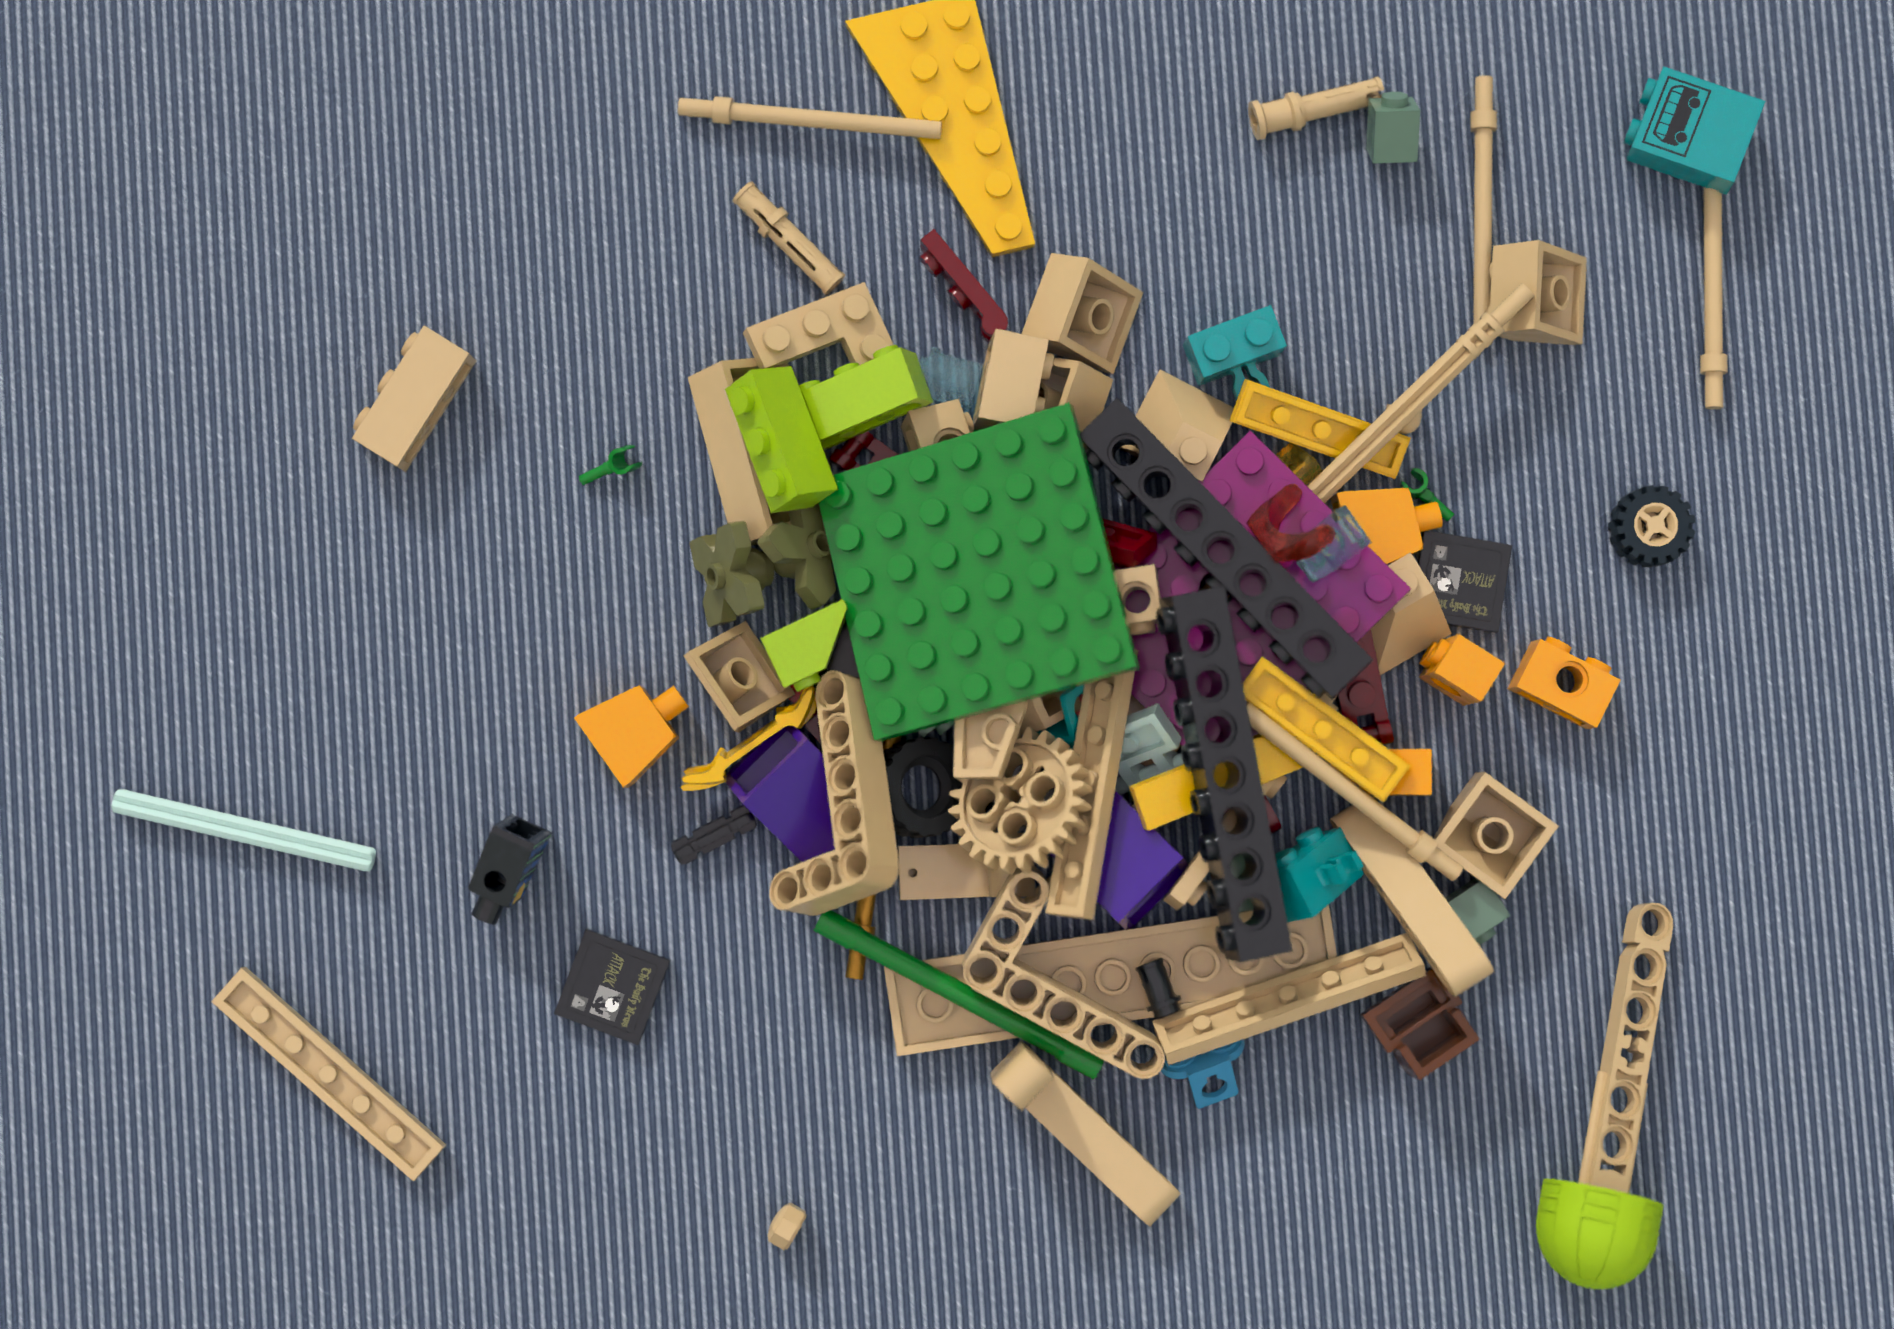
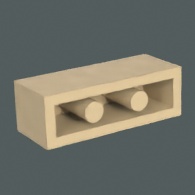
(413, 397)

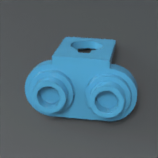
(1207, 1064)

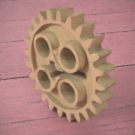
(1047, 821)

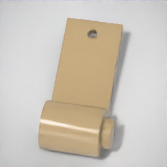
(950, 873)

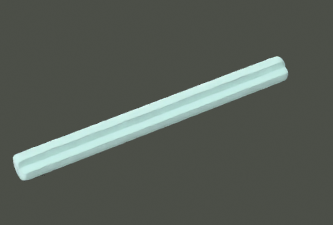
(243, 830)

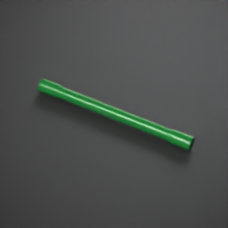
(854, 937)

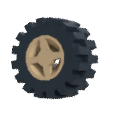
(1663, 514)

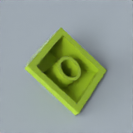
(805, 646)

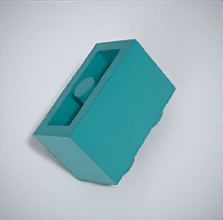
(1235, 347)
(1316, 871)

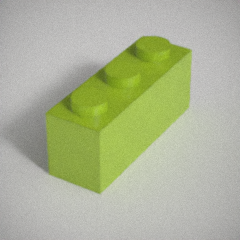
(866, 395)
(781, 439)

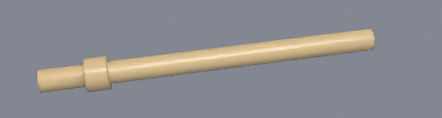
(724, 110)
(1483, 122)
(1714, 361)
(1418, 844)

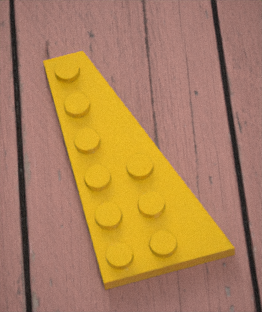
(941, 71)

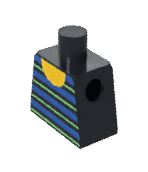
(514, 851)

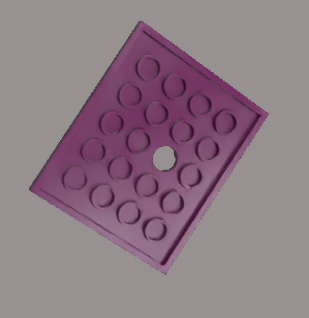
(1352, 595)

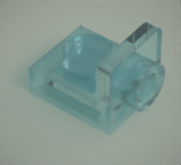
(951, 377)
(1347, 543)

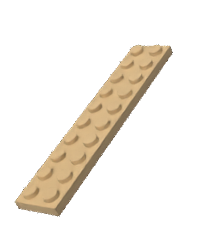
(1105, 972)

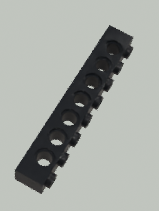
(1120, 427)
(1267, 929)

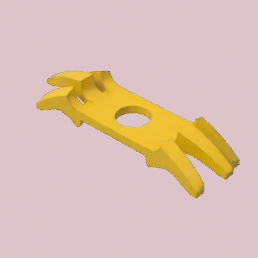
(714, 773)

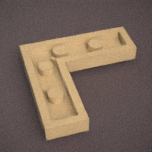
(840, 317)

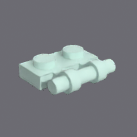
(1147, 737)

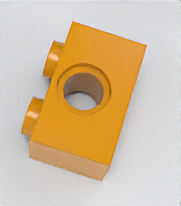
(1460, 669)
(1537, 682)

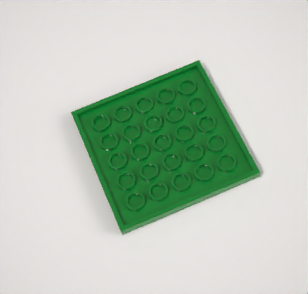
(976, 574)

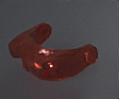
(1287, 547)

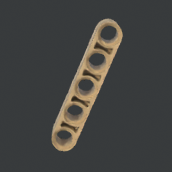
(1415, 903)

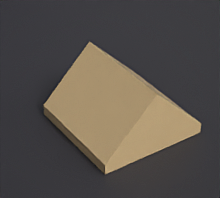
(738, 676)

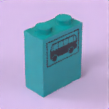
(1693, 129)

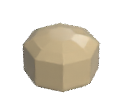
(786, 1225)

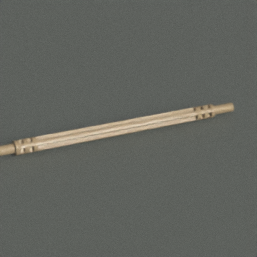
(1417, 396)

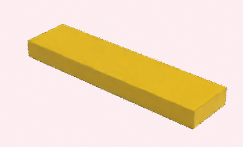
(1311, 426)
(1324, 730)
(1168, 794)

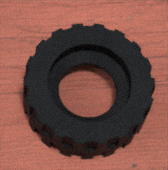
(940, 760)

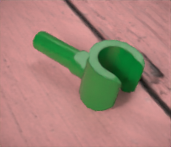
(615, 464)
(1425, 494)

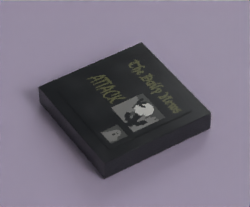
(1467, 578)
(612, 986)

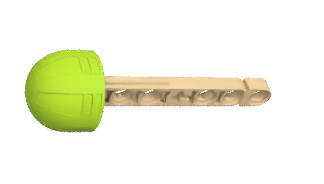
(1594, 1227)

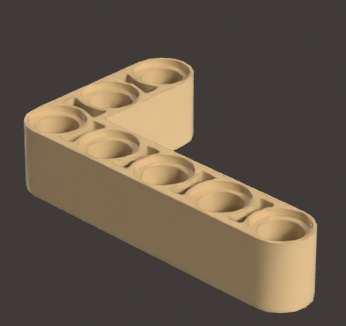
(859, 805)
(1049, 991)
(1084, 1132)

